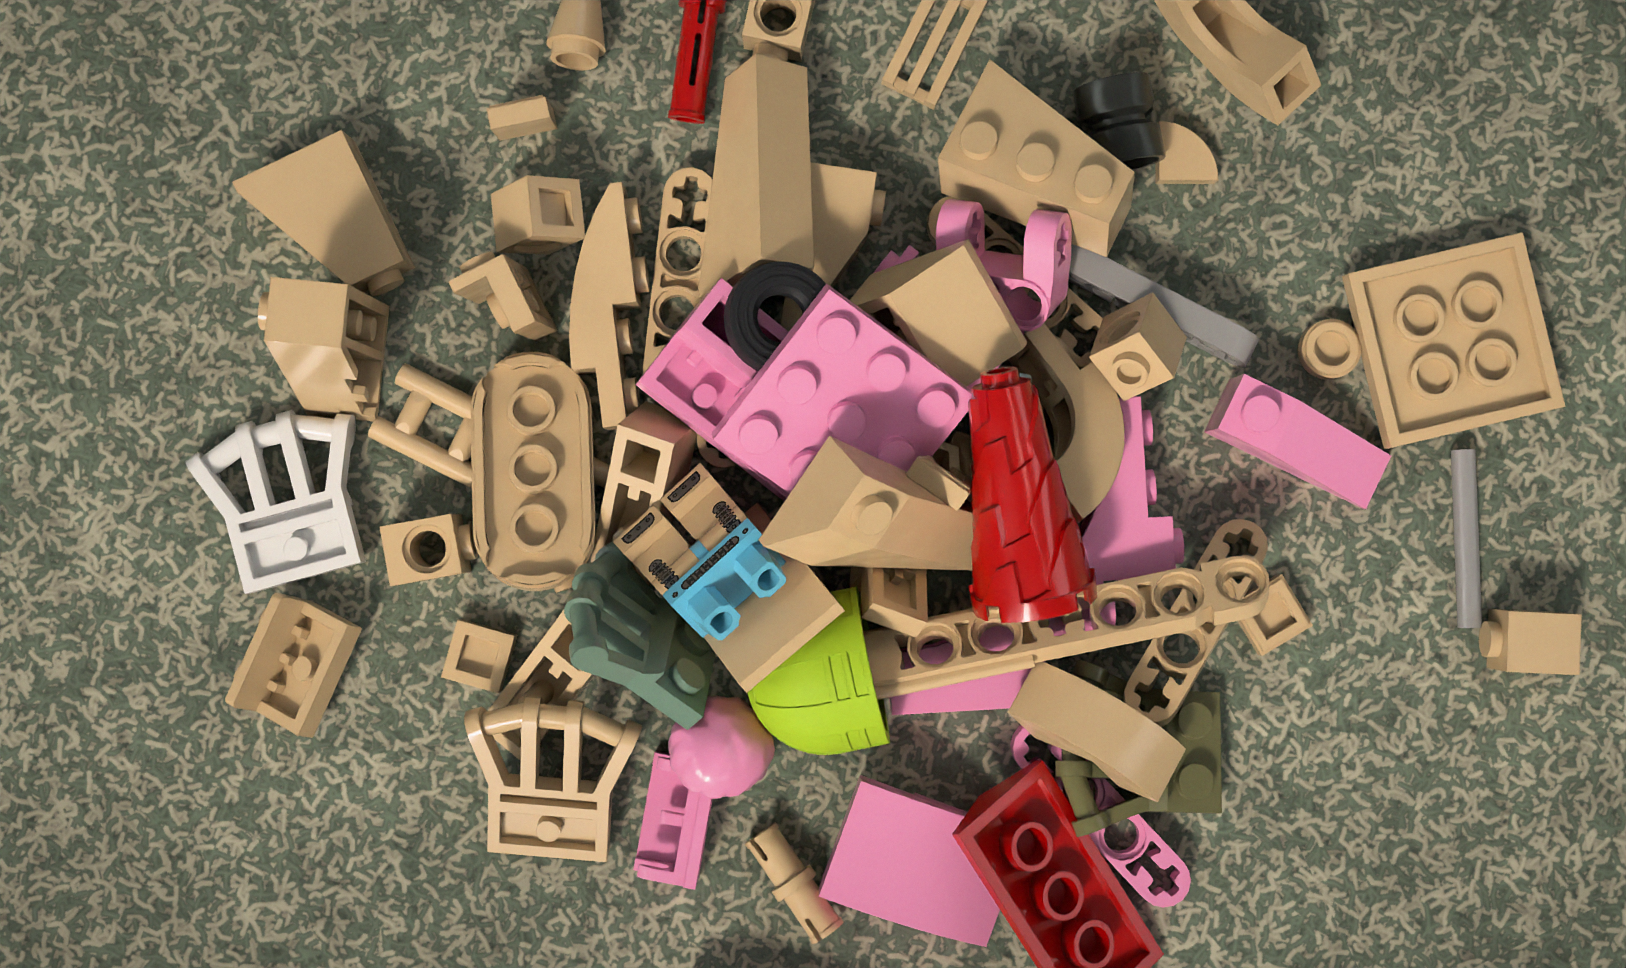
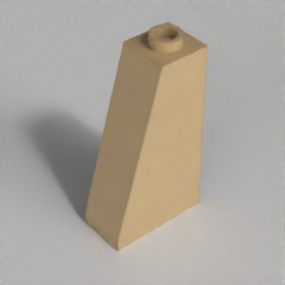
(760, 173)

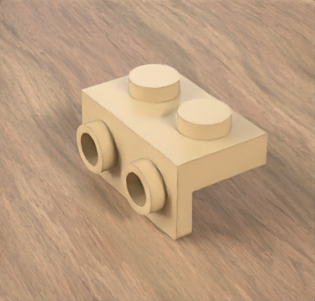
(293, 663)

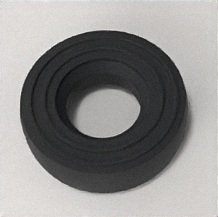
(746, 297)

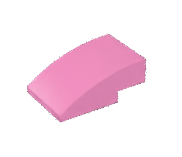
(906, 867)

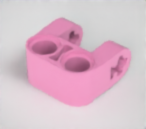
(1041, 268)

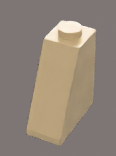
(332, 211)

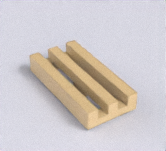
(911, 87)

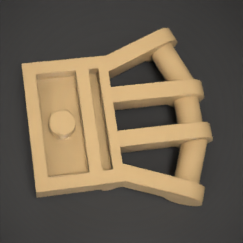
(549, 813)

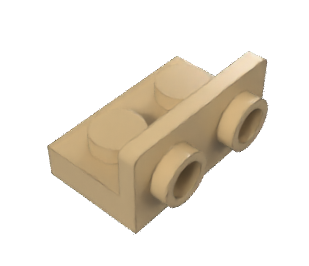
(508, 293)

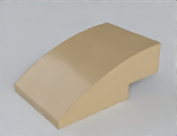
(778, 624)

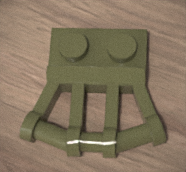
(1196, 780)

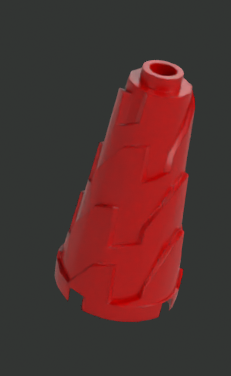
(1024, 533)

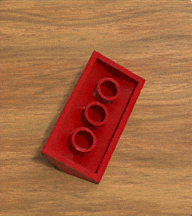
(1050, 881)

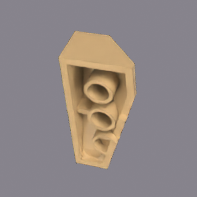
(868, 515)

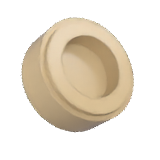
(1329, 349)

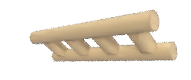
(403, 438)

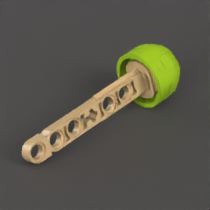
(836, 684)

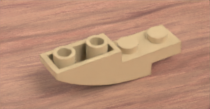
(607, 282)

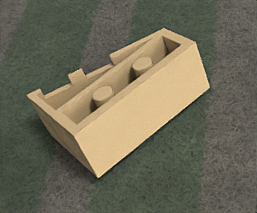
(327, 344)

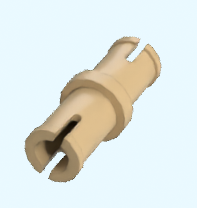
(794, 883)

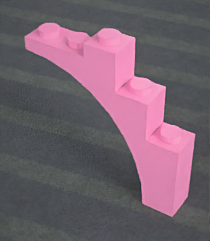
(1118, 545)

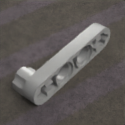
(1200, 325)

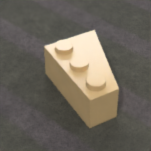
(1026, 157)

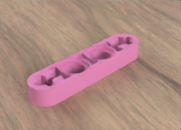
(1162, 855)

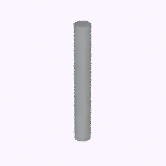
(1466, 538)

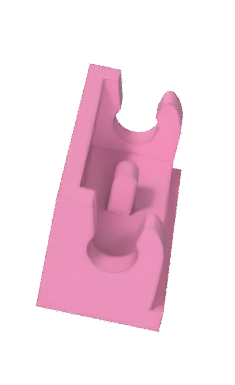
(672, 828)

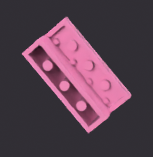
(701, 374)

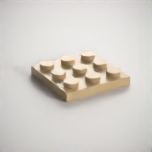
(1453, 340)

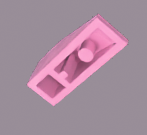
(1297, 440)

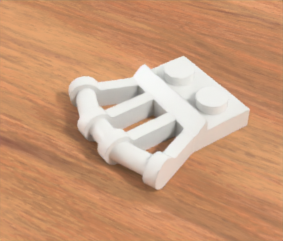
(293, 537)

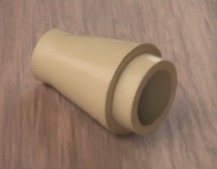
(577, 35)

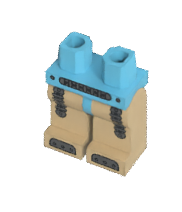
(718, 569)

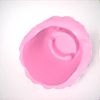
(723, 750)

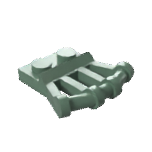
(637, 638)

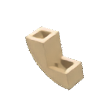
(1098, 728)

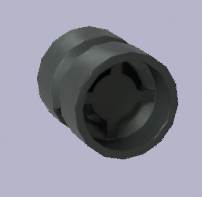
(1117, 113)

